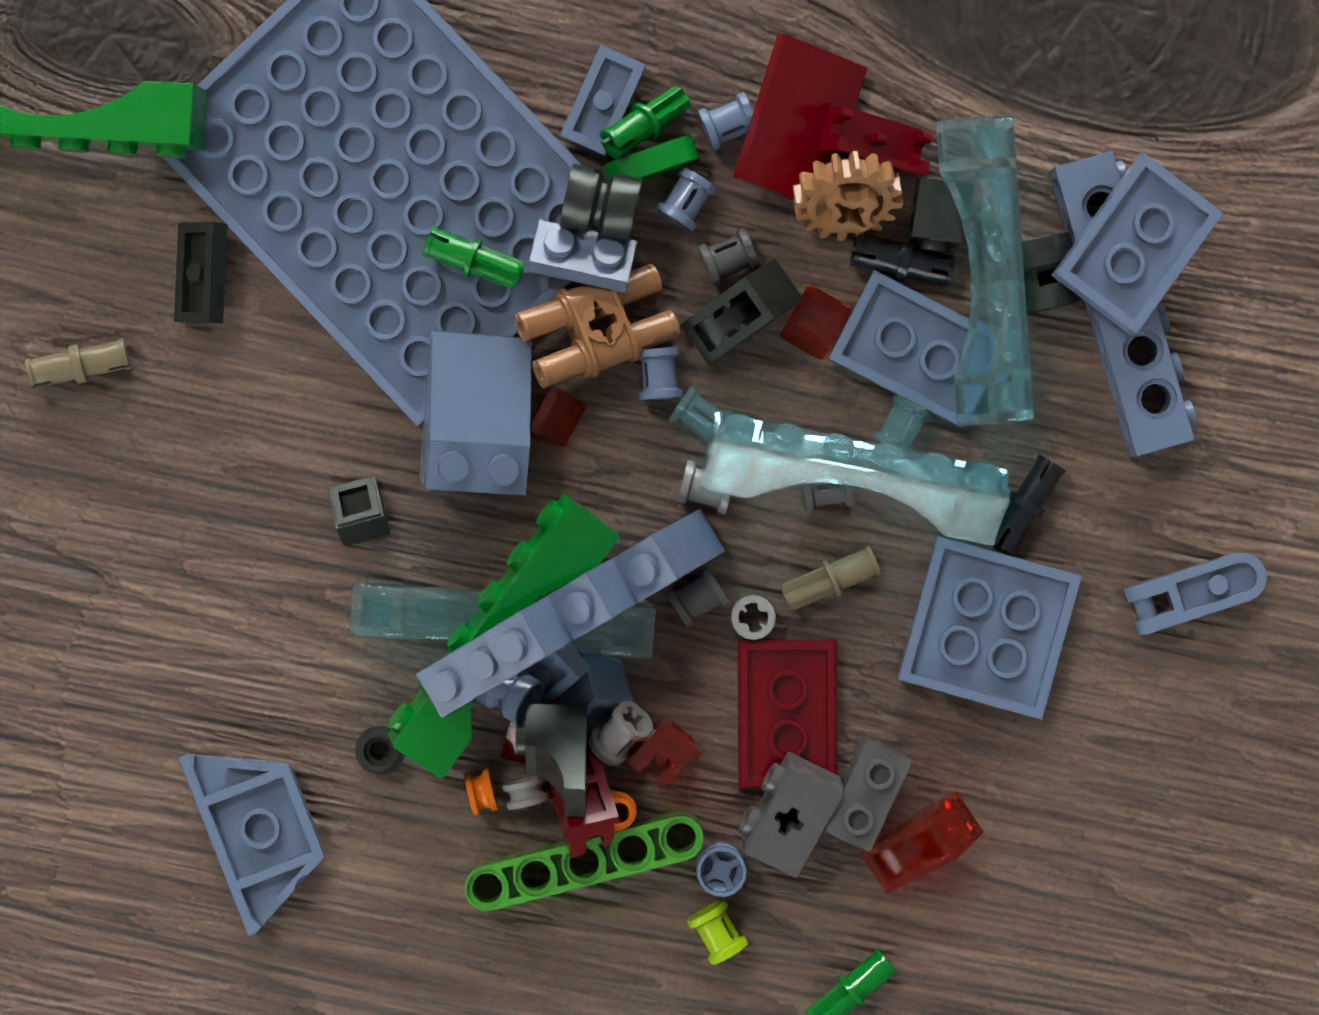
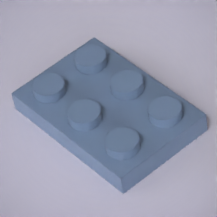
(1137, 244)
(904, 344)

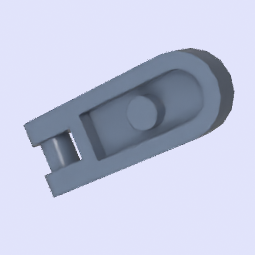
(1197, 591)

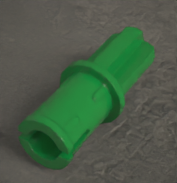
(644, 122)
(473, 258)
(854, 987)

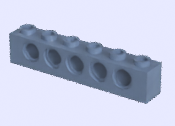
(1140, 429)

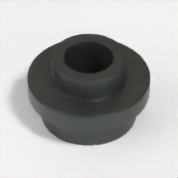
(364, 753)

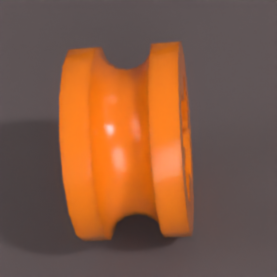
(481, 791)

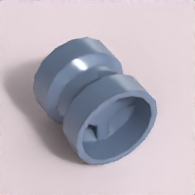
(513, 696)
(724, 876)

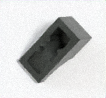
(741, 311)
(557, 750)

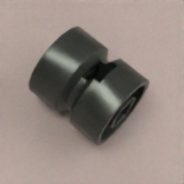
(601, 202)
(1043, 256)

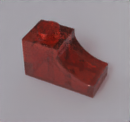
(923, 842)

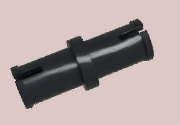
(902, 261)
(1028, 503)

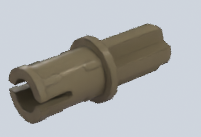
(830, 578)

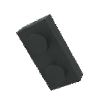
(200, 273)

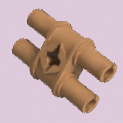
(595, 349)

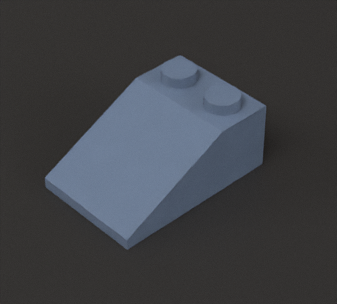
(477, 414)

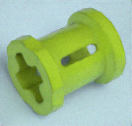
(717, 931)

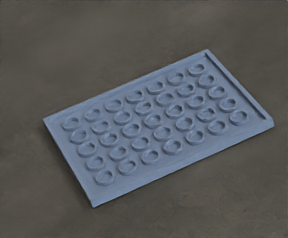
(343, 148)

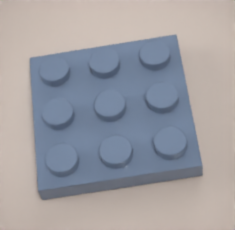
(989, 627)

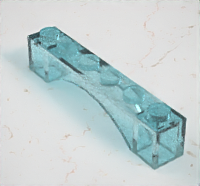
(981, 174)
(759, 456)
(435, 613)

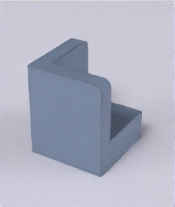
(599, 689)

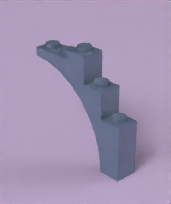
(569, 612)

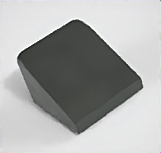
(358, 511)

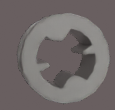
(742, 628)
(525, 792)

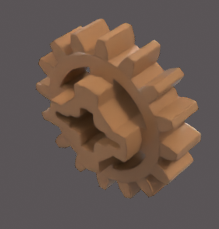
(847, 195)

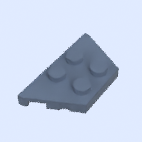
(256, 829)

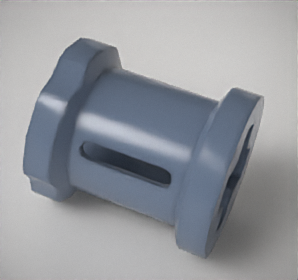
(726, 121)
(686, 199)
(659, 374)

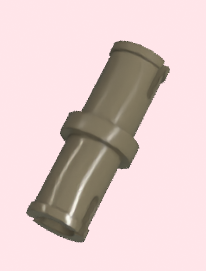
(77, 364)

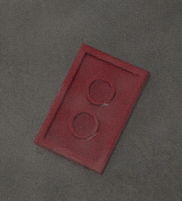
(792, 113)
(785, 705)

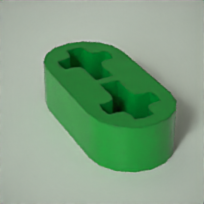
(656, 160)

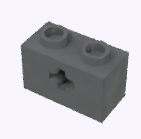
(868, 793)
(790, 840)

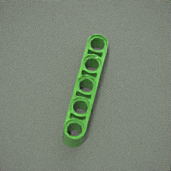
(566, 878)

